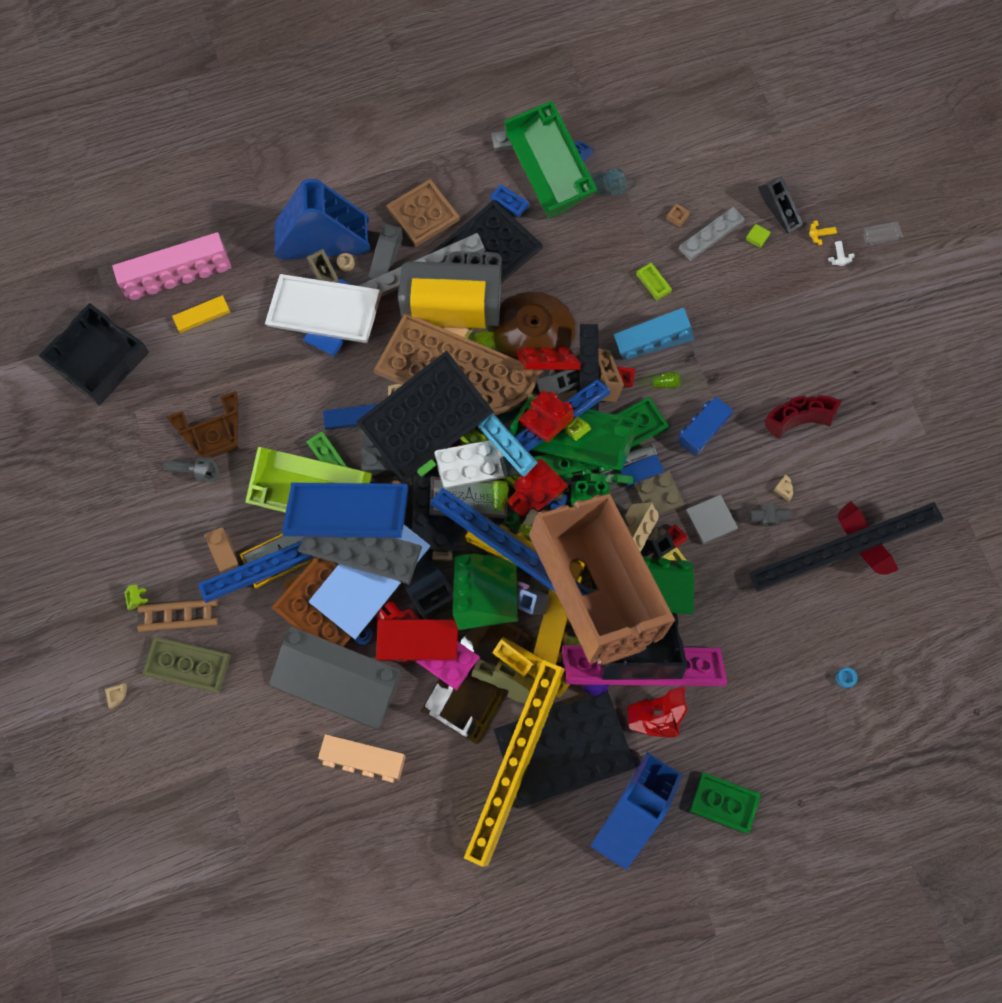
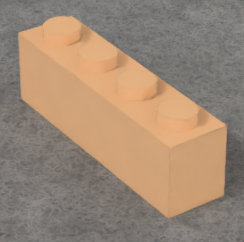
(362, 758)

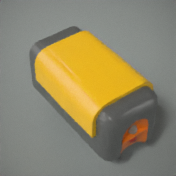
(453, 293)

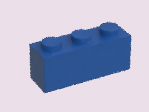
(704, 425)

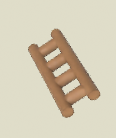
(168, 623)

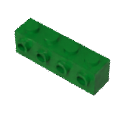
(567, 467)

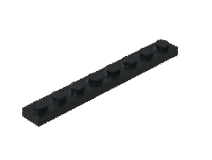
(589, 357)

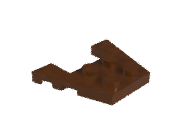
(214, 435)

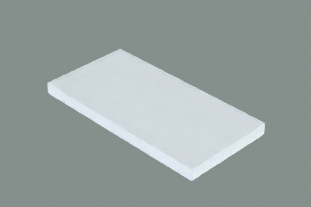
(323, 308)

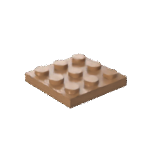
(423, 212)

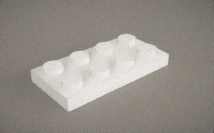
(469, 464)

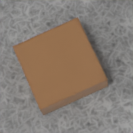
(678, 215)

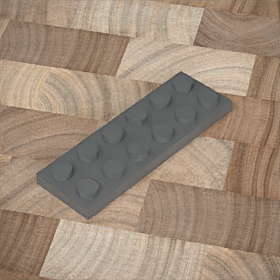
(378, 556)

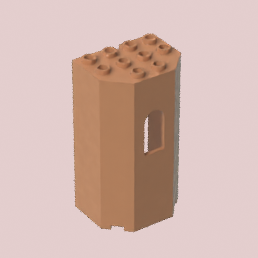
(628, 604)

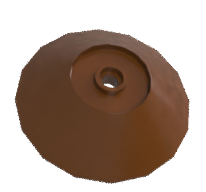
(553, 329)

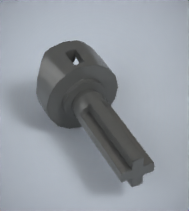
(203, 466)

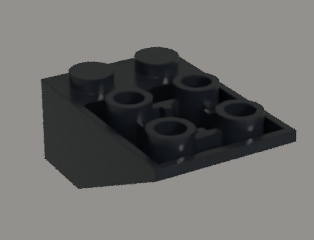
(429, 589)

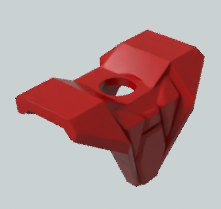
(643, 720)

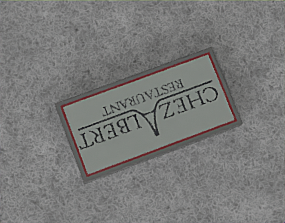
(475, 495)

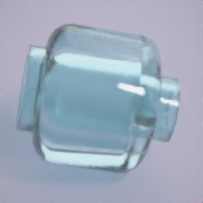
(615, 181)

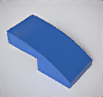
(643, 469)

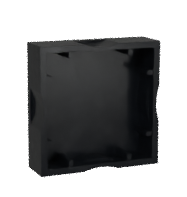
(94, 354)
(658, 661)

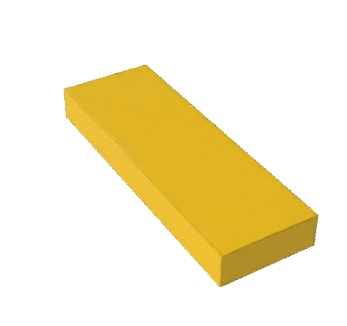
(201, 314)

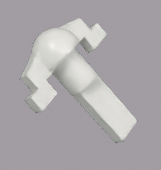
(842, 260)

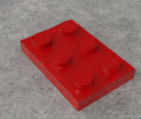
(548, 358)

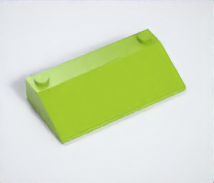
(277, 470)

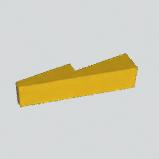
(522, 661)

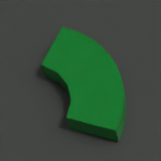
(615, 479)

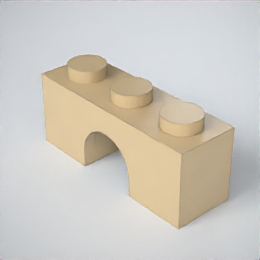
(641, 522)

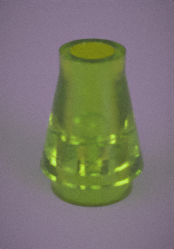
(667, 380)
(499, 494)

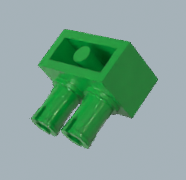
(584, 491)

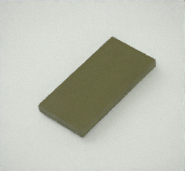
(186, 665)

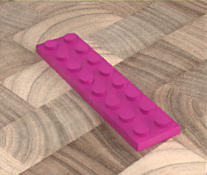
(703, 669)

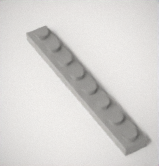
(390, 281)

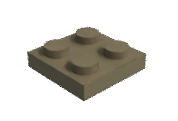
(661, 492)

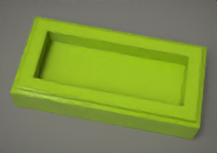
(654, 281)

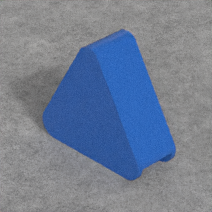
(317, 220)
(637, 811)

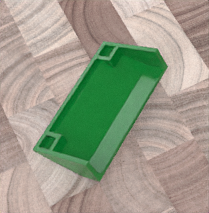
(549, 159)
(603, 445)

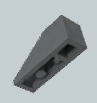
(386, 250)
(559, 381)

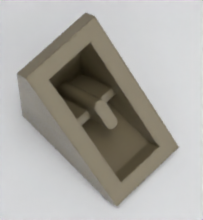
(321, 266)

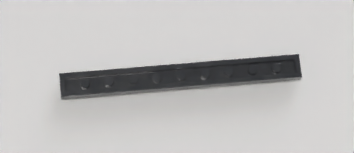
(846, 547)

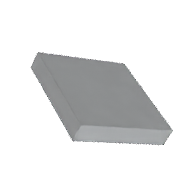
(711, 519)

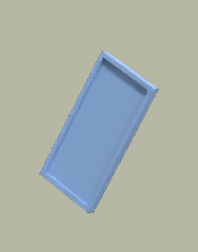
(355, 596)

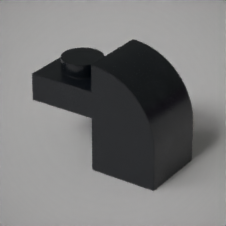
(658, 543)

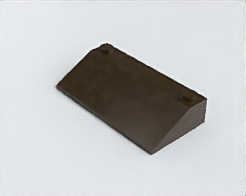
(475, 701)

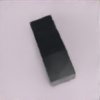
(780, 203)

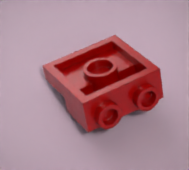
(547, 416)

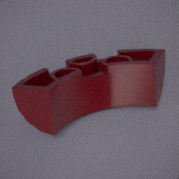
(800, 411)
(877, 558)

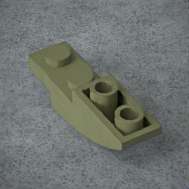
(505, 678)

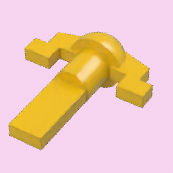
(815, 233)

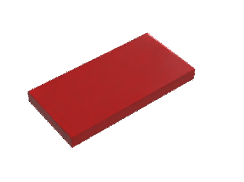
(417, 640)

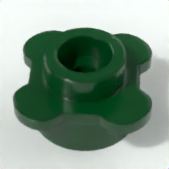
(513, 521)

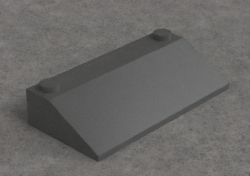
(335, 678)

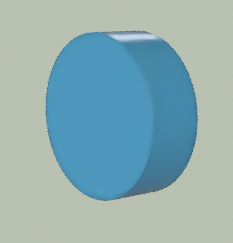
(846, 677)

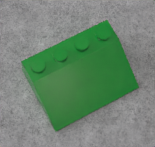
(675, 583)
(484, 591)

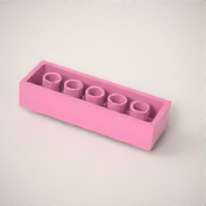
(172, 266)

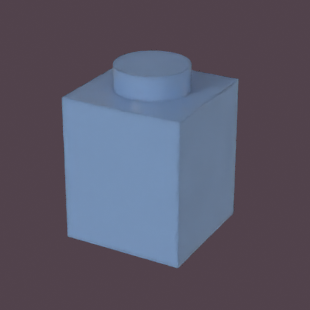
(533, 601)

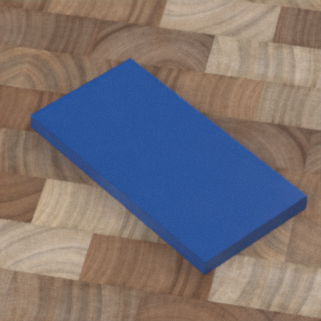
(345, 510)

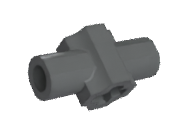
(769, 515)

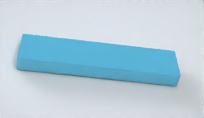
(507, 444)

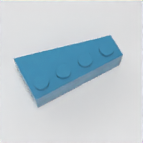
(655, 335)

